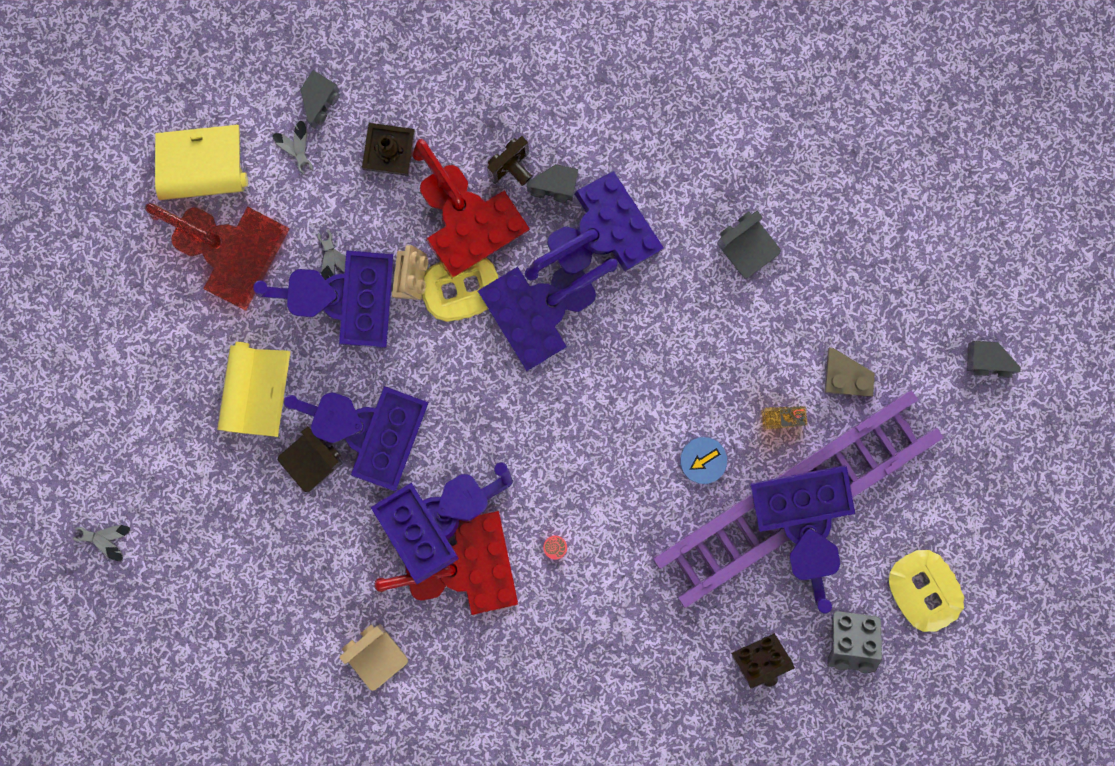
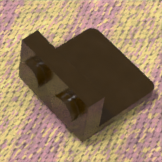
(309, 460)

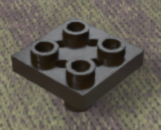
(381, 136)
(510, 161)
(763, 661)

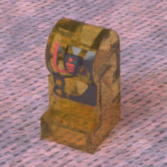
(784, 417)

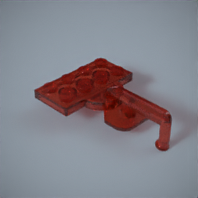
(237, 259)

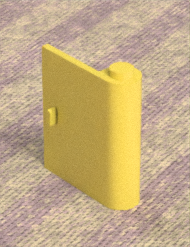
(198, 162)
(253, 390)

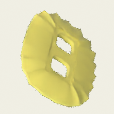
(465, 303)
(911, 599)

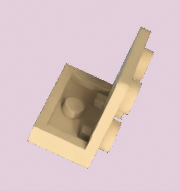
(409, 274)
(374, 656)

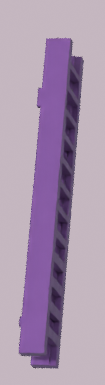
(777, 536)

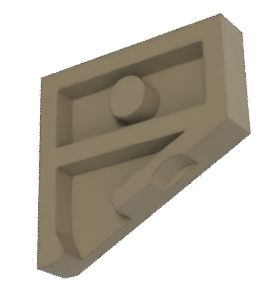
(847, 376)

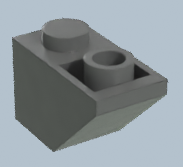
(317, 96)
(555, 182)
(990, 357)

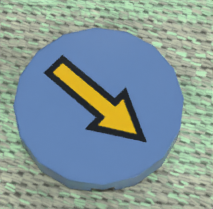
(703, 460)

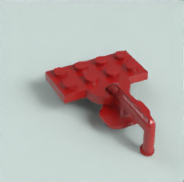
(470, 232)
(481, 568)

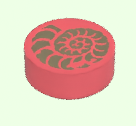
(555, 547)

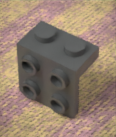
(748, 244)
(856, 642)

